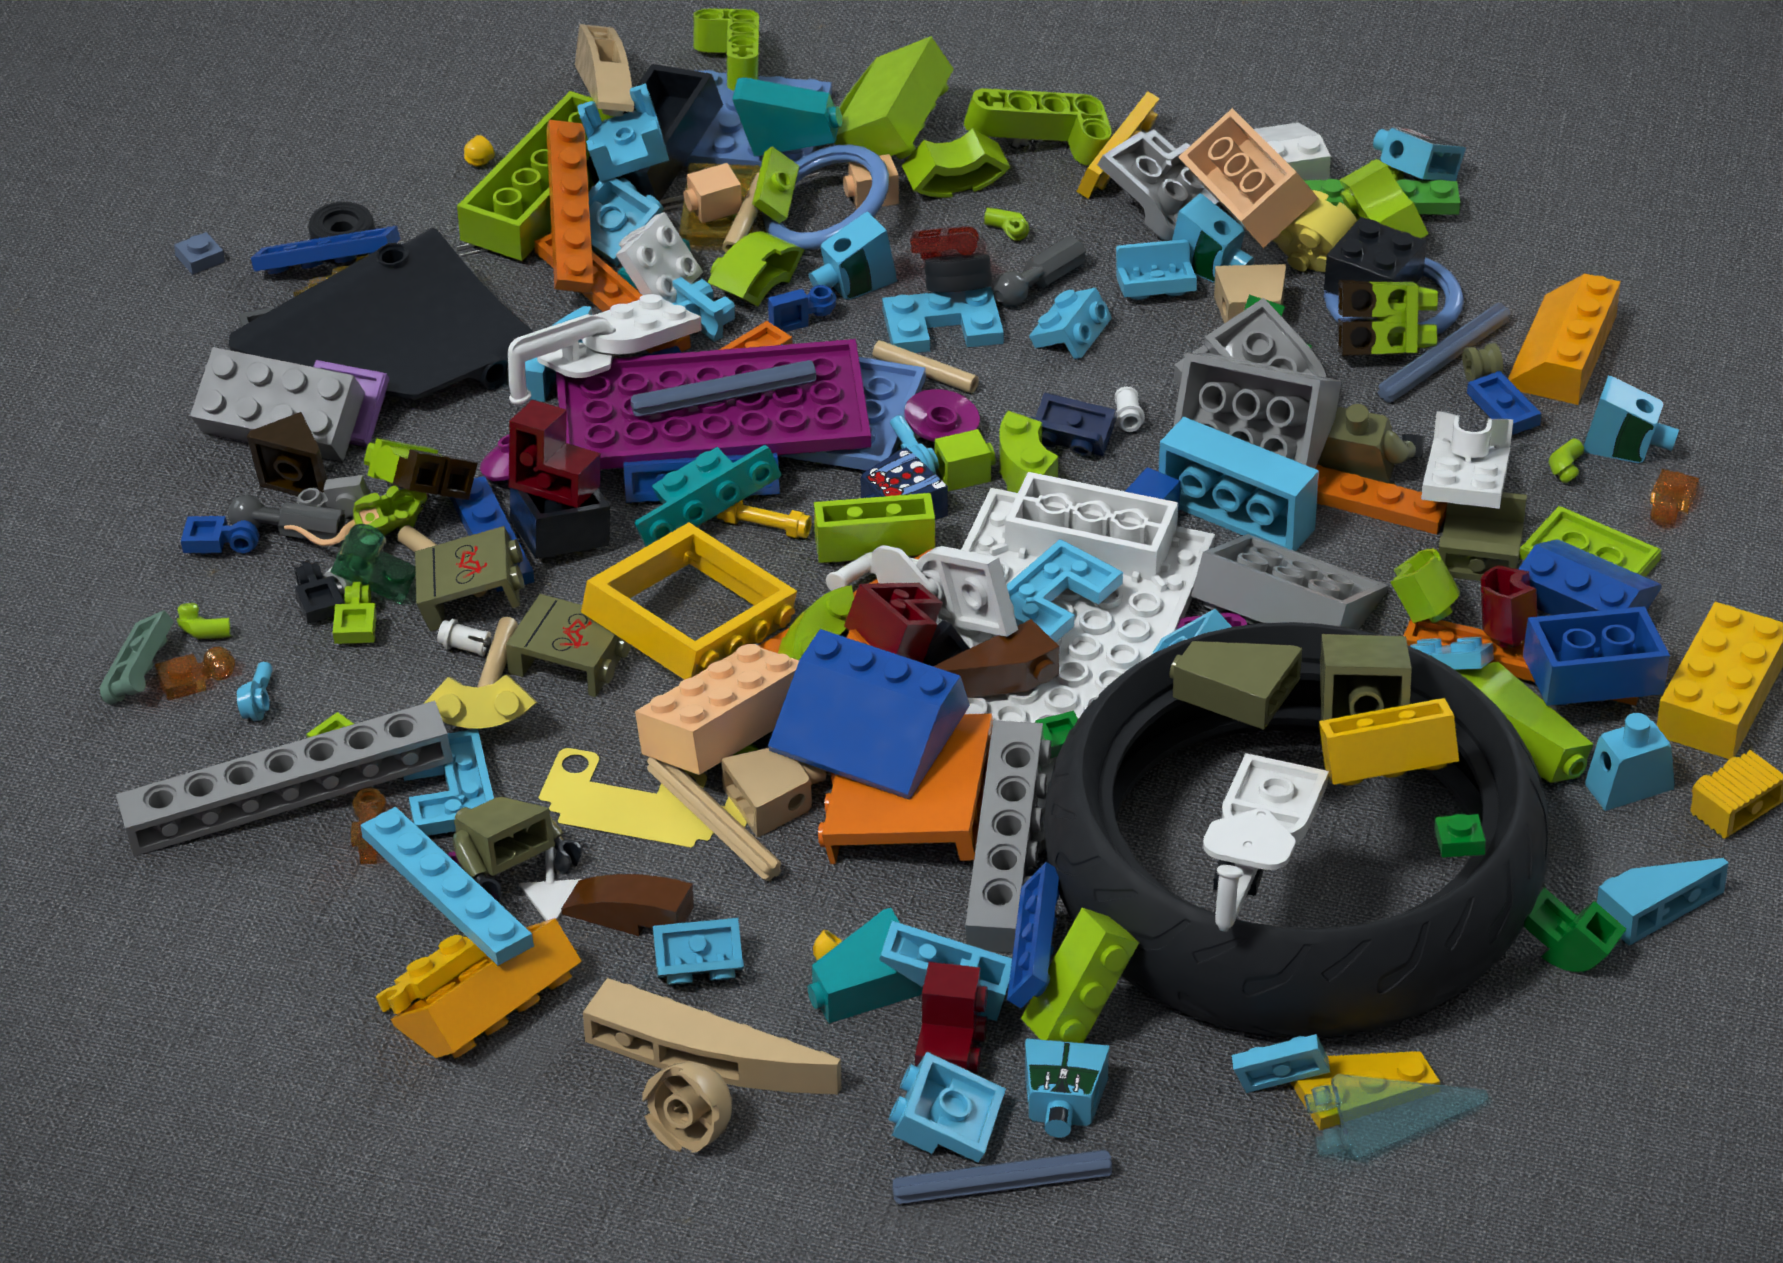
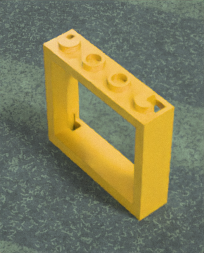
(610, 605)

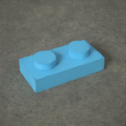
(1280, 1063)

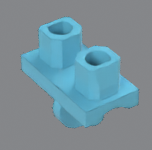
(699, 300)

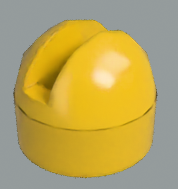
(478, 151)
(824, 943)

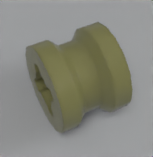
(1482, 362)

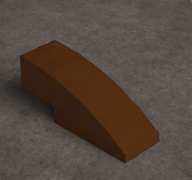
(630, 901)

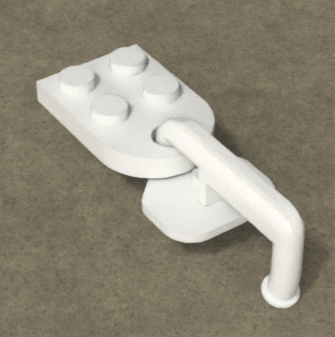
(611, 332)
(965, 582)
(1260, 825)

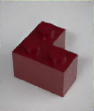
(544, 462)
(895, 617)
(953, 1015)

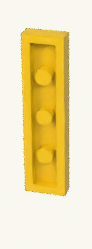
(1139, 119)

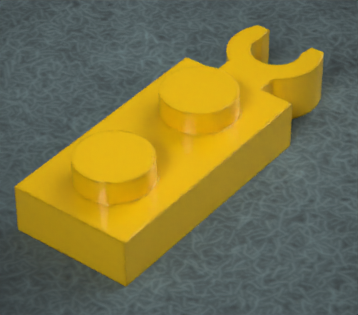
(430, 973)

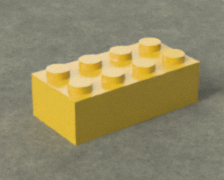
(1722, 681)

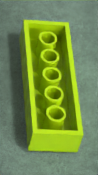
(513, 200)

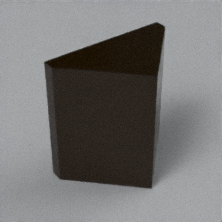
(287, 456)

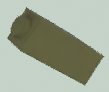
(1237, 678)

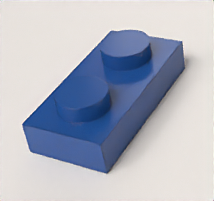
(1504, 401)

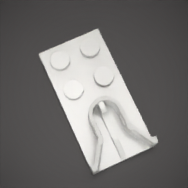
(1467, 464)

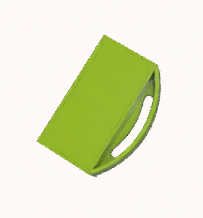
(894, 99)

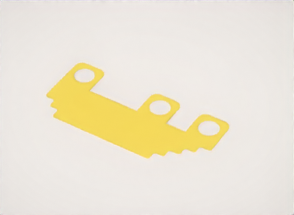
(621, 809)

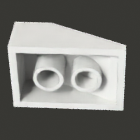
(1300, 149)

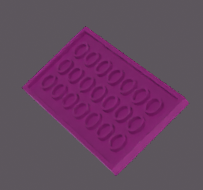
(788, 420)

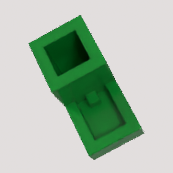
(1572, 940)

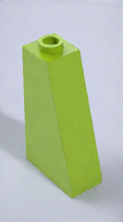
(1553, 742)

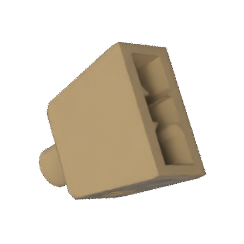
(1236, 282)
(769, 787)

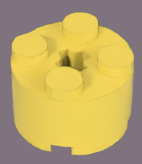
(1315, 234)

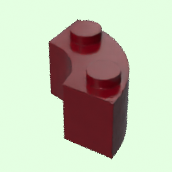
(1507, 604)

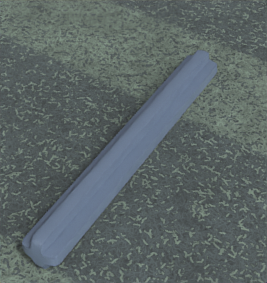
(1443, 352)
(723, 388)
(1002, 1176)

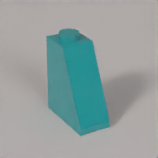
(785, 115)
(854, 979)

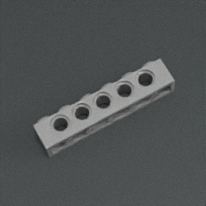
(1011, 747)

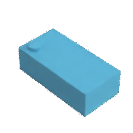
(1240, 484)

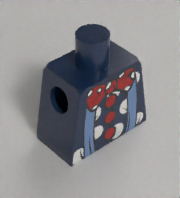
(905, 475)

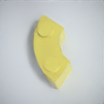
(483, 705)

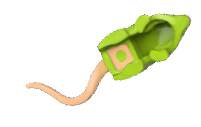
(383, 512)

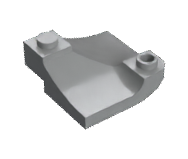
(1154, 177)
(1260, 338)

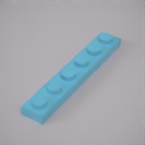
(447, 886)

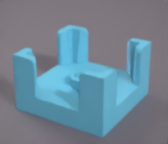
(624, 141)

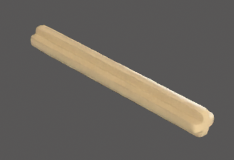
(716, 818)

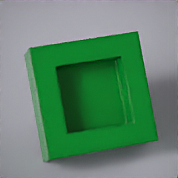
(1056, 729)
(1460, 835)

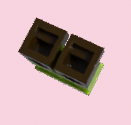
(1397, 317)
(420, 468)

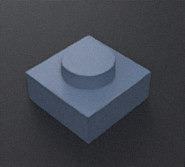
(199, 253)

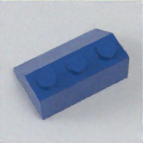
(1578, 581)

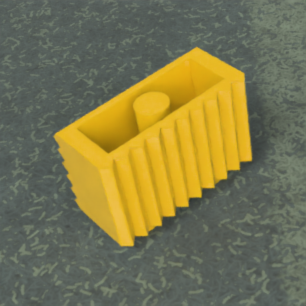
(1737, 793)

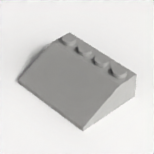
(1260, 404)
(1282, 585)

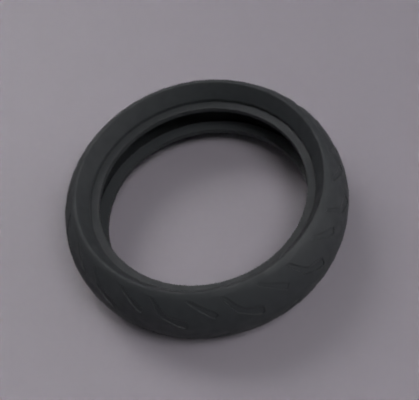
(1293, 976)

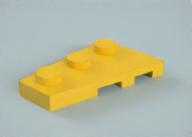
(1391, 1066)

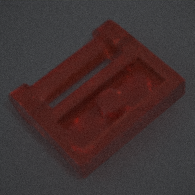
(933, 241)

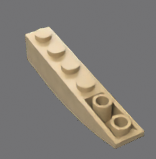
(604, 69)
(670, 1033)

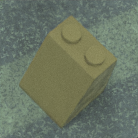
(1363, 674)

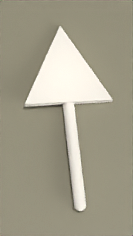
(549, 895)

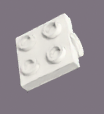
(656, 257)

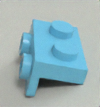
(1155, 269)
(1072, 320)
(698, 949)

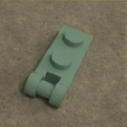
(135, 658)

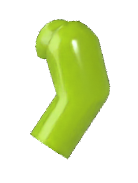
(1011, 222)
(1562, 460)
(198, 626)

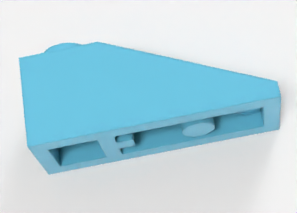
(1657, 895)
(911, 949)

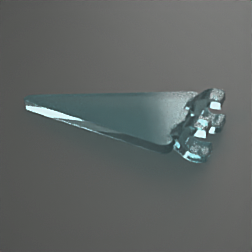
(1384, 1111)

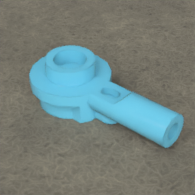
(908, 440)
(253, 696)

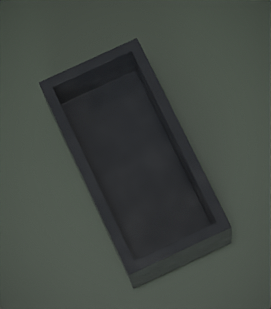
(685, 109)

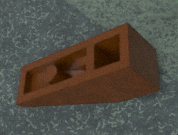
(1007, 663)

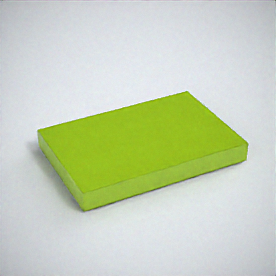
(1595, 539)

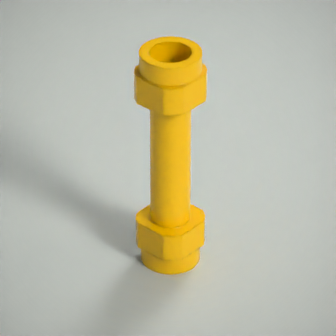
(795, 524)

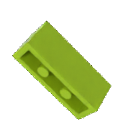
(861, 525)
(1080, 978)

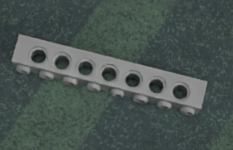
(284, 778)

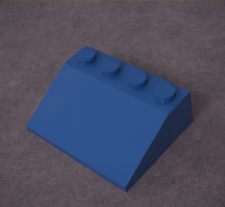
(868, 713)

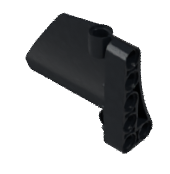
(395, 313)

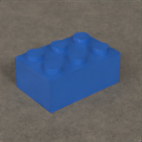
(1596, 655)

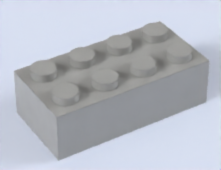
(253, 391)

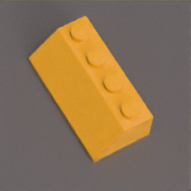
(1567, 339)
(487, 993)

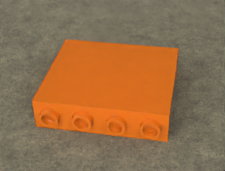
(940, 810)

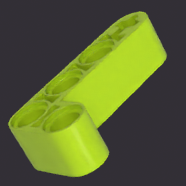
(730, 33)
(1042, 116)

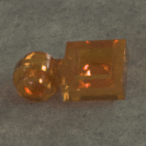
(1672, 494)
(186, 677)
(366, 806)

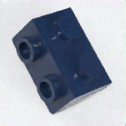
(1075, 424)

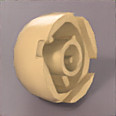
(687, 1105)

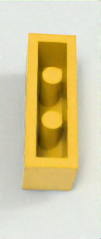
(1389, 741)

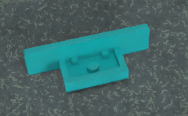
(705, 490)

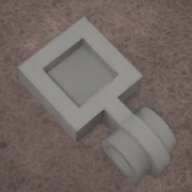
(337, 494)

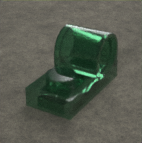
(364, 561)

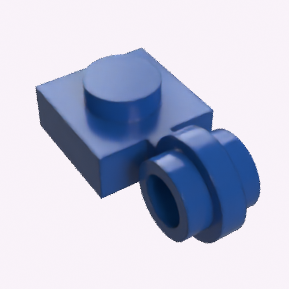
(791, 309)
(210, 533)

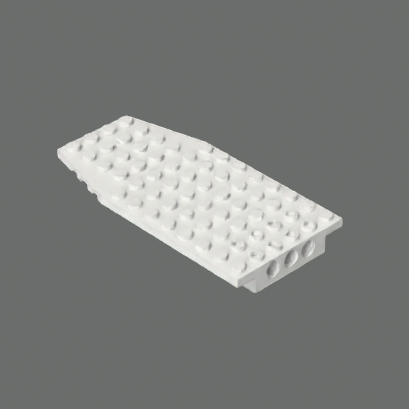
(1108, 638)

